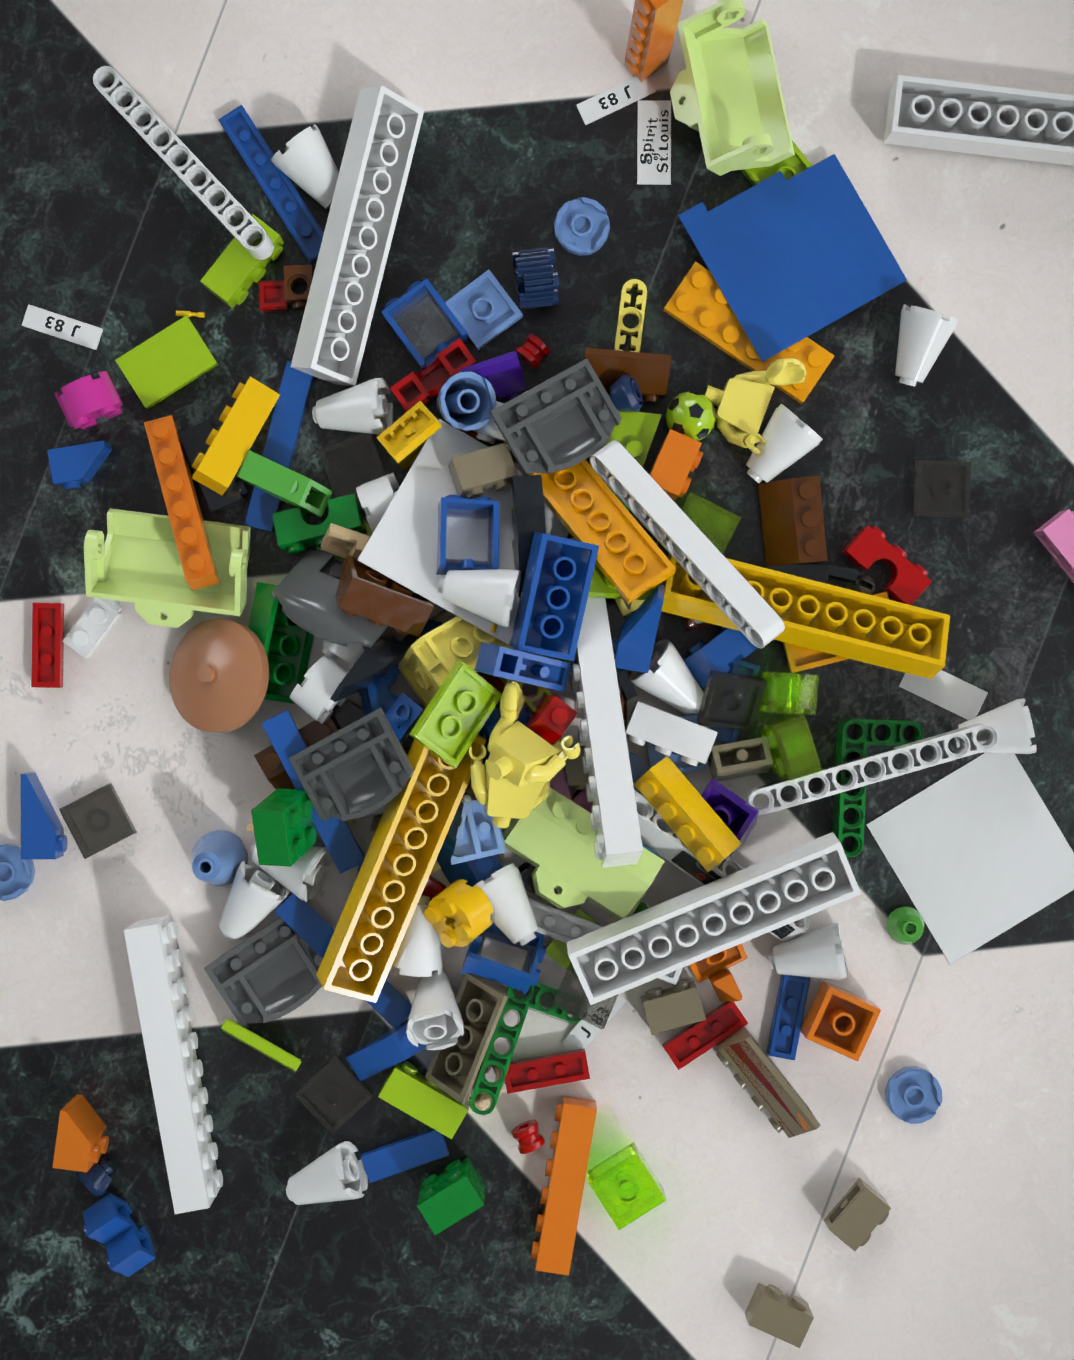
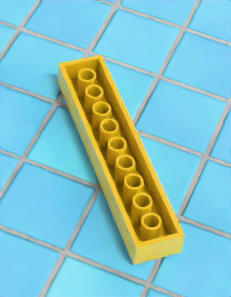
(828, 619)
(394, 875)

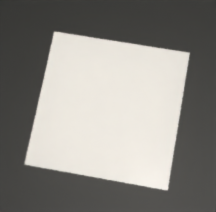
(407, 534)
(976, 852)

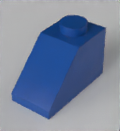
(77, 463)

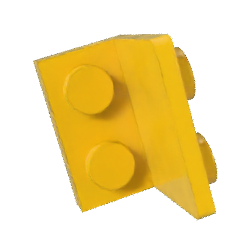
(409, 434)

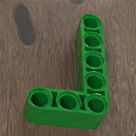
(859, 746)
(511, 1034)

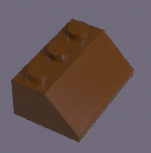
(648, 370)
(792, 521)
(380, 599)
(271, 763)

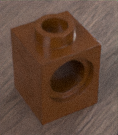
(293, 276)

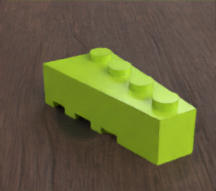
(635, 433)

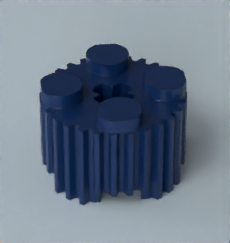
(535, 277)

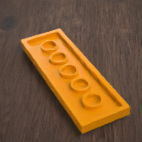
(705, 311)
(598, 517)

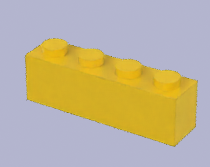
(235, 436)
(687, 813)

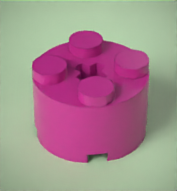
(88, 400)

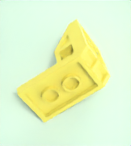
(436, 653)

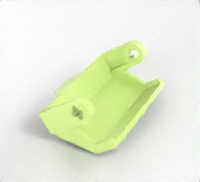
(731, 90)
(145, 568)
(561, 848)

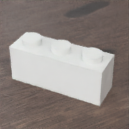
(670, 733)

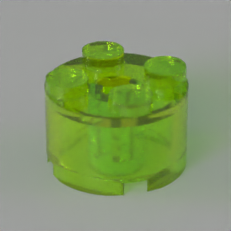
(790, 693)

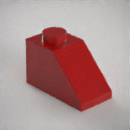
(551, 719)

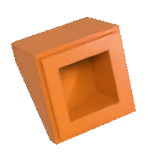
(726, 987)

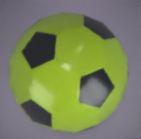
(691, 415)

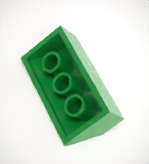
(284, 641)

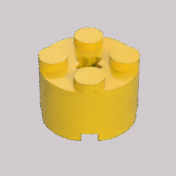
(459, 913)

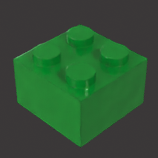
(283, 827)
(451, 1195)

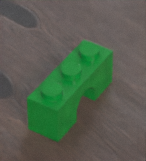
(296, 534)

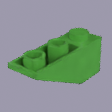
(284, 484)

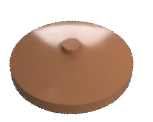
(219, 675)

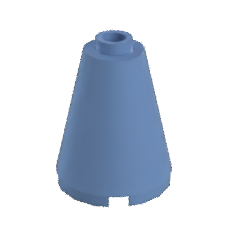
(466, 401)
(218, 857)

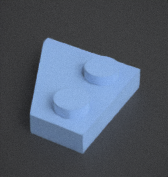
(477, 835)

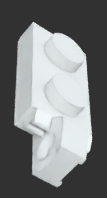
(93, 626)

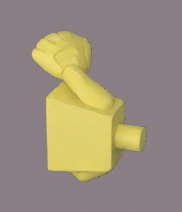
(746, 399)
(518, 751)
(502, 797)

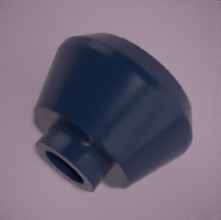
(626, 394)
(97, 1177)

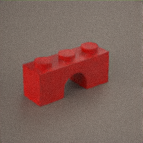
(427, 383)
(906, 579)

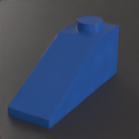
(638, 634)
(523, 667)
(40, 827)
(383, 1052)

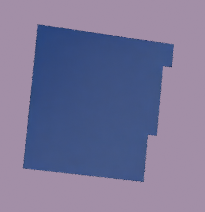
(793, 254)

